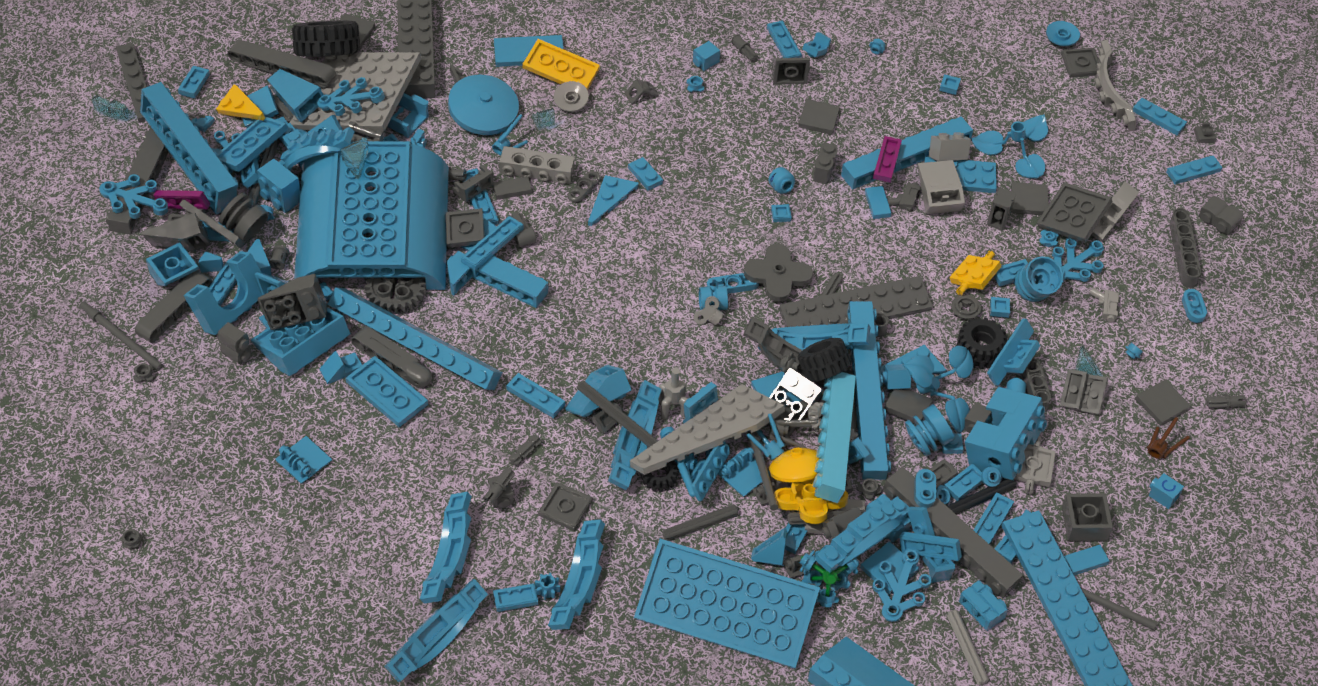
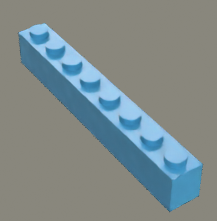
(912, 151)

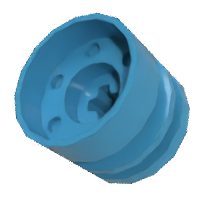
(1046, 274)
(929, 430)

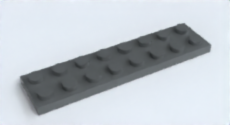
(890, 298)

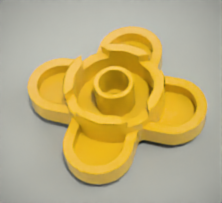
(802, 498)

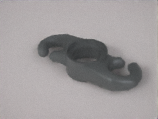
(584, 192)

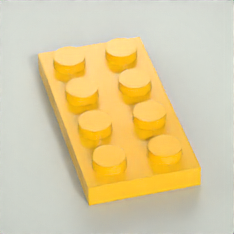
(560, 64)

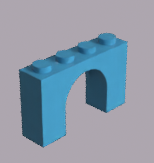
(206, 308)

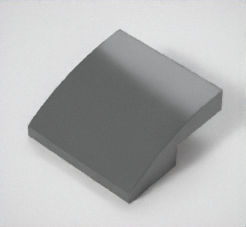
(1084, 392)
(907, 404)

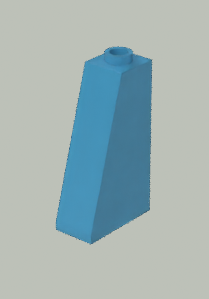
(295, 93)

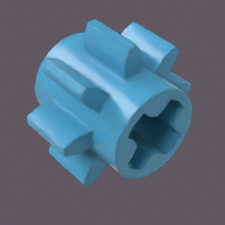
(547, 586)

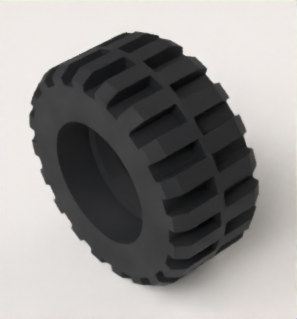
(326, 38)

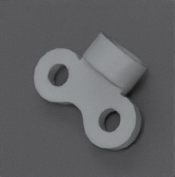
(709, 312)

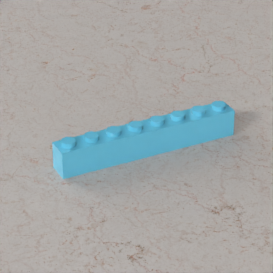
(834, 437)

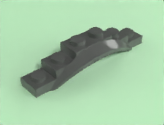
(773, 345)

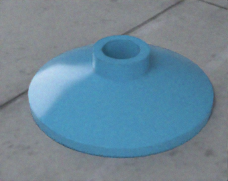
(1063, 33)

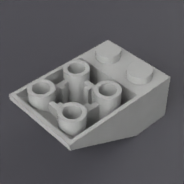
(940, 187)

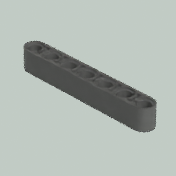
(273, 60)

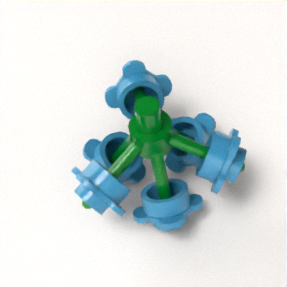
(835, 579)

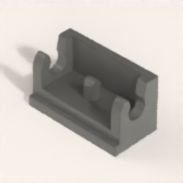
(474, 185)

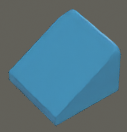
(210, 263)

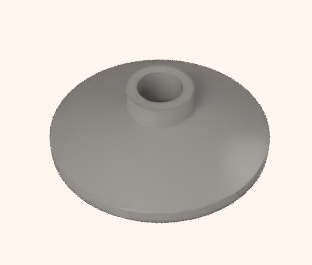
(568, 91)

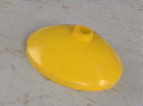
(794, 465)

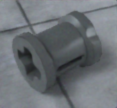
(279, 257)

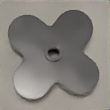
(778, 272)

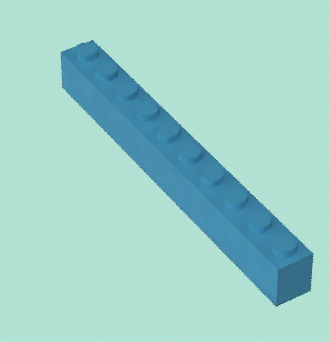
(415, 338)
(868, 395)

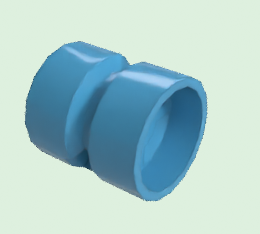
(719, 292)

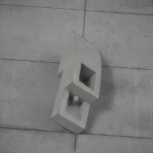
(1120, 203)

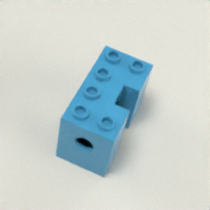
(1017, 422)

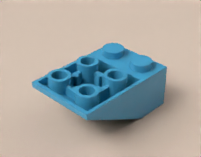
(608, 381)

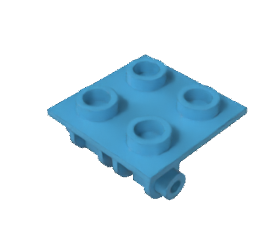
(302, 459)
(742, 472)

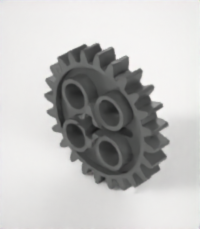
(407, 292)

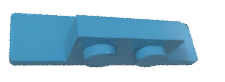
(1015, 354)
(707, 470)

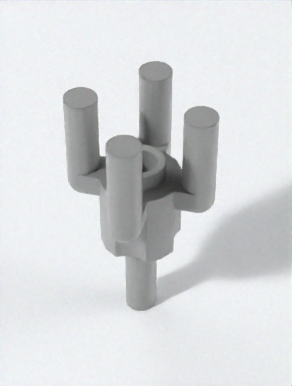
(672, 393)

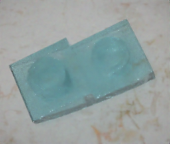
(112, 110)

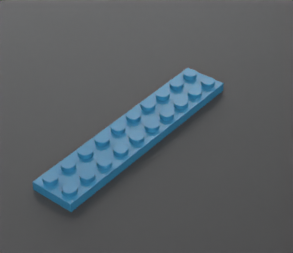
(1064, 601)

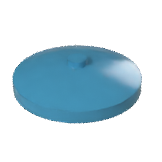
(483, 104)

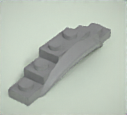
(1108, 93)

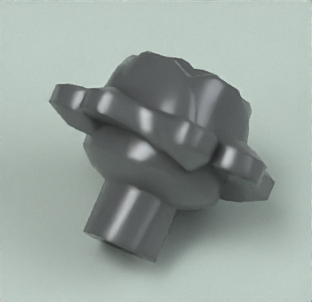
(789, 362)

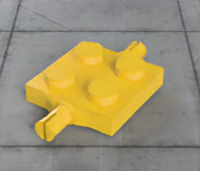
(975, 272)

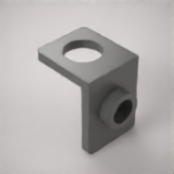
(641, 87)

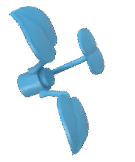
(1033, 128)
(921, 370)

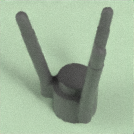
(782, 427)

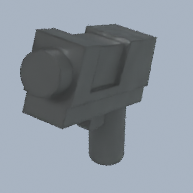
(908, 198)

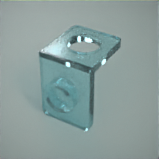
(544, 118)

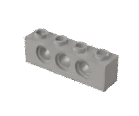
(536, 165)

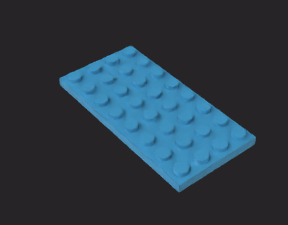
(727, 603)

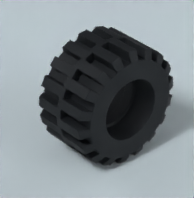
(984, 331)
(824, 359)

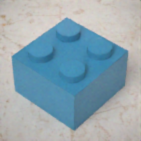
(279, 185)

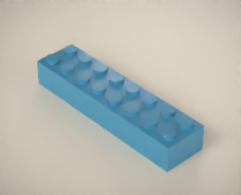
(188, 146)

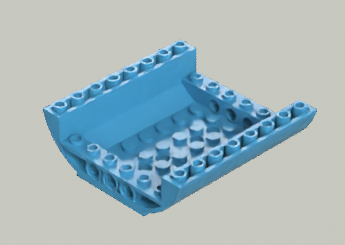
(406, 210)

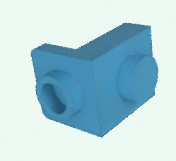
(818, 46)

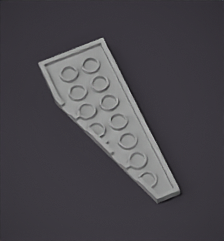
(726, 418)

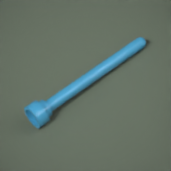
(681, 465)

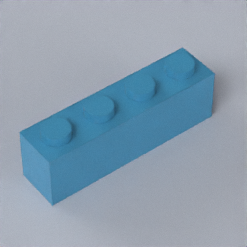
(512, 281)

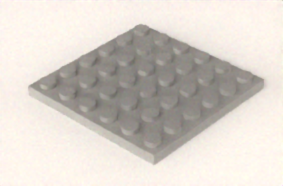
(381, 69)

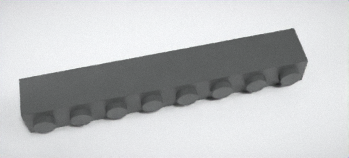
(147, 166)
(975, 551)

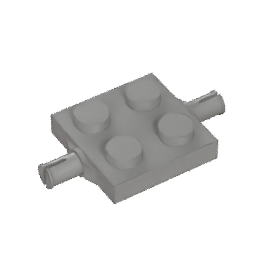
(1037, 466)

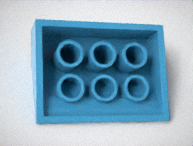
(301, 343)
(852, 666)

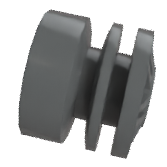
(243, 217)

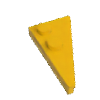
(239, 105)

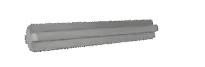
(967, 647)

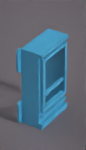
(419, 113)

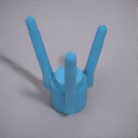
(503, 141)
(771, 448)

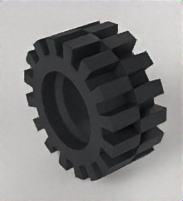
(662, 482)

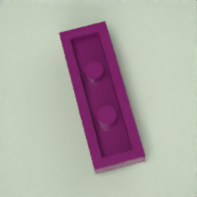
(887, 159)
(174, 198)

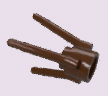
(1158, 448)

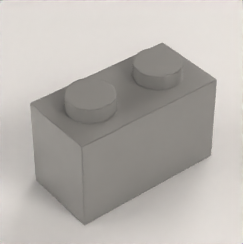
(949, 147)

